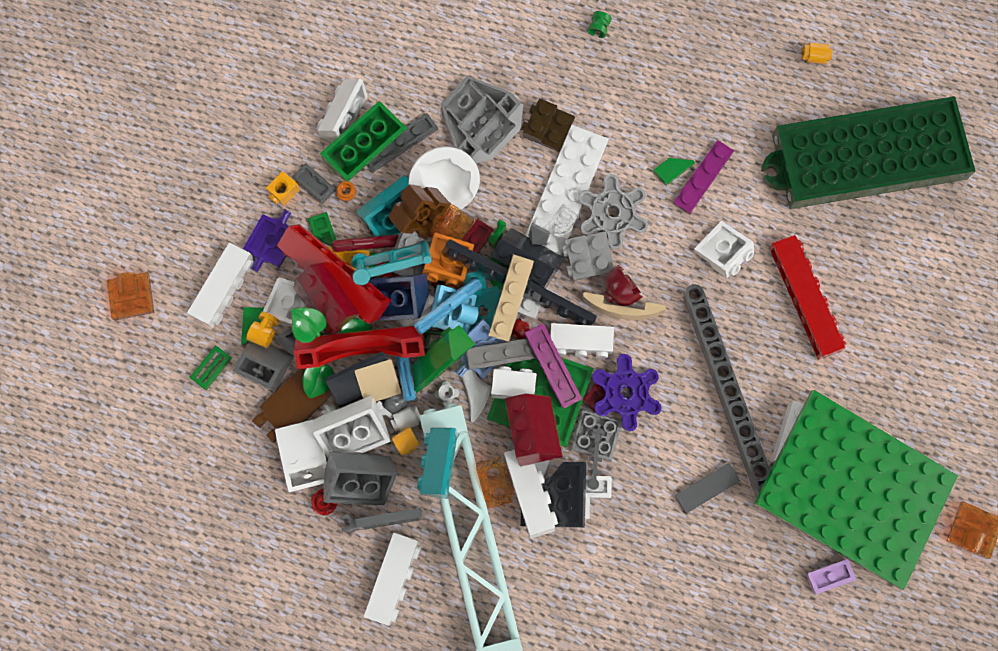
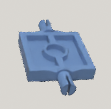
(480, 337)

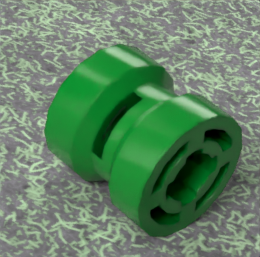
(599, 23)

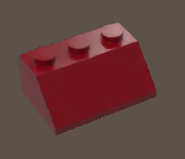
(322, 292)
(533, 428)

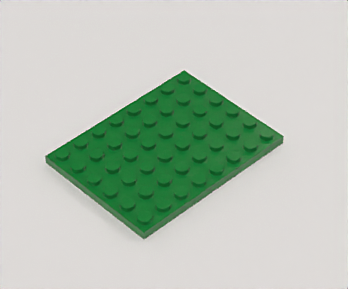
(856, 489)

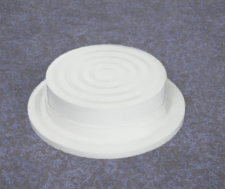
(450, 172)

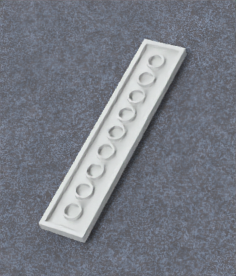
(569, 177)

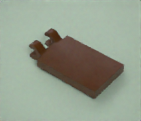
(289, 405)

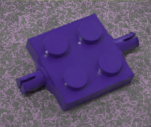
(265, 239)

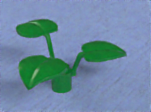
(307, 325)

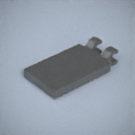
(382, 520)

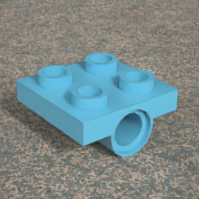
(462, 315)

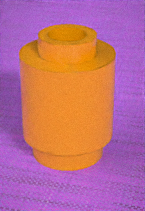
(816, 53)

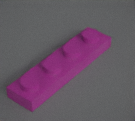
(703, 177)
(552, 365)

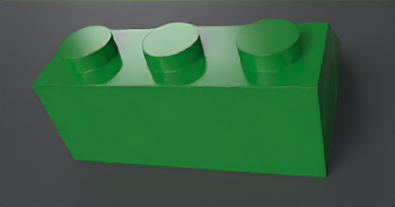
(440, 356)

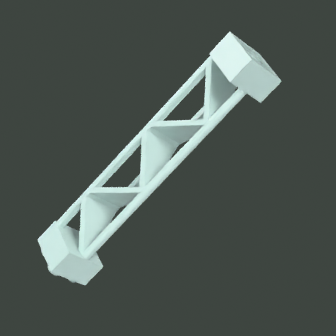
(453, 417)

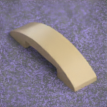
(649, 310)

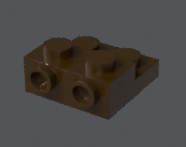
(547, 125)

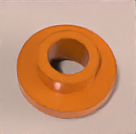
(346, 185)

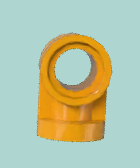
(262, 332)
(405, 442)

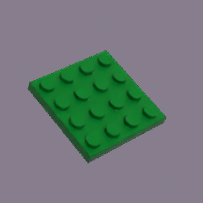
(565, 417)

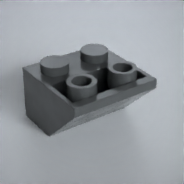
(263, 366)

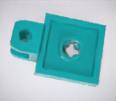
(485, 297)

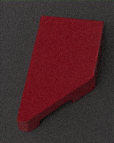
(593, 396)

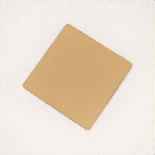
(378, 381)

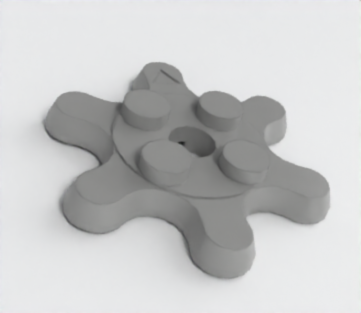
(623, 202)

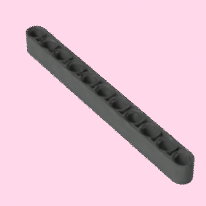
(729, 381)

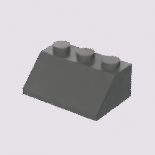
(358, 478)

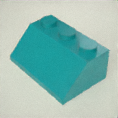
(376, 211)
(437, 462)

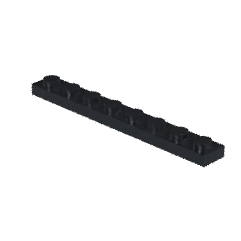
(494, 271)

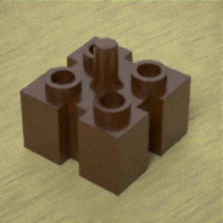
(418, 209)

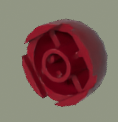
(621, 287)

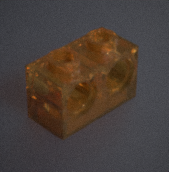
(490, 483)

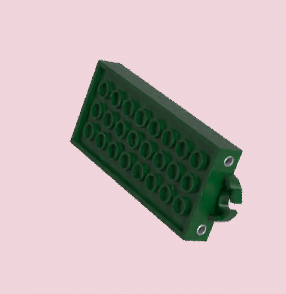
(869, 153)

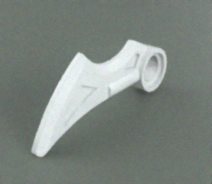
(476, 390)

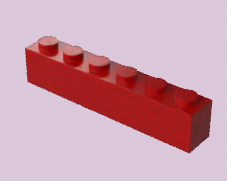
(308, 250)
(807, 297)

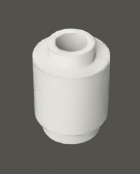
(406, 418)

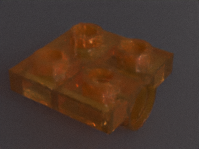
(453, 223)
(130, 295)
(974, 530)

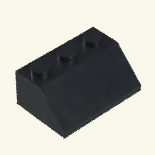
(545, 260)
(345, 384)

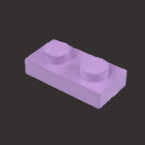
(831, 576)

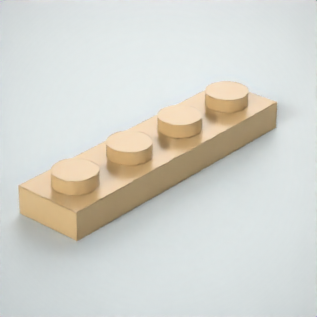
(510, 298)

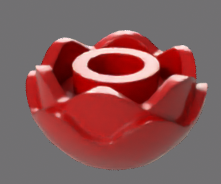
(520, 328)
(318, 506)

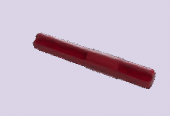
(364, 243)

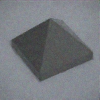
(538, 235)

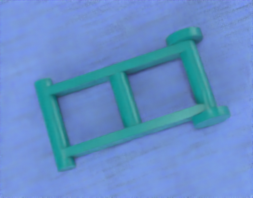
(361, 261)

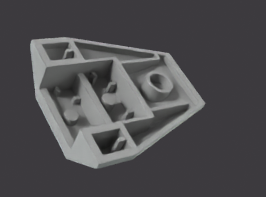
(481, 118)

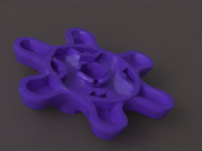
(638, 386)

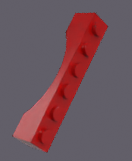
(399, 341)

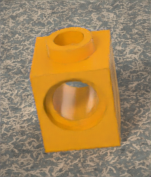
(282, 181)

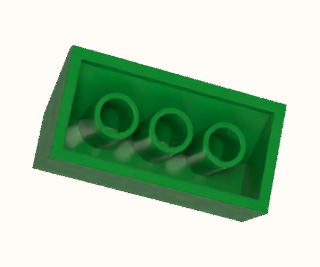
(362, 141)

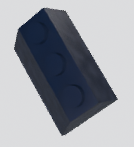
(406, 293)

